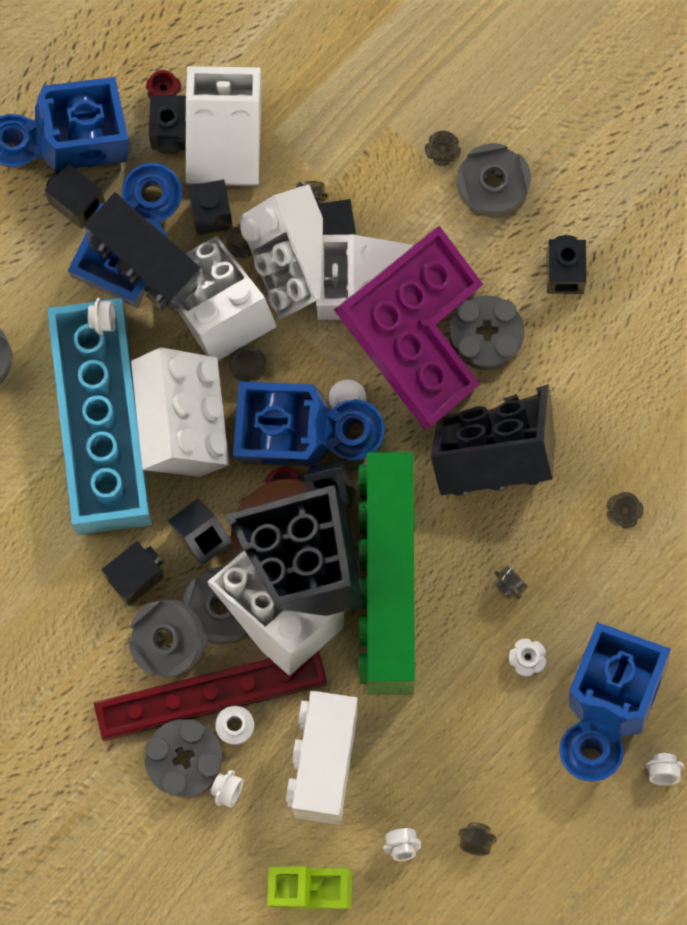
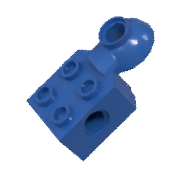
(72, 125)
(102, 274)
(296, 427)
(610, 699)

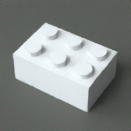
(179, 413)
(323, 757)

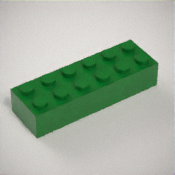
(390, 573)

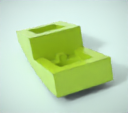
(310, 888)

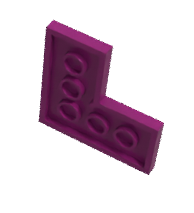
(397, 327)

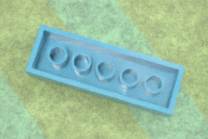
(98, 421)

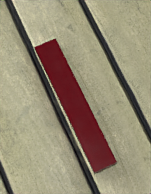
(204, 695)

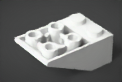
(223, 125)
(287, 248)
(349, 265)
(226, 306)
(282, 635)

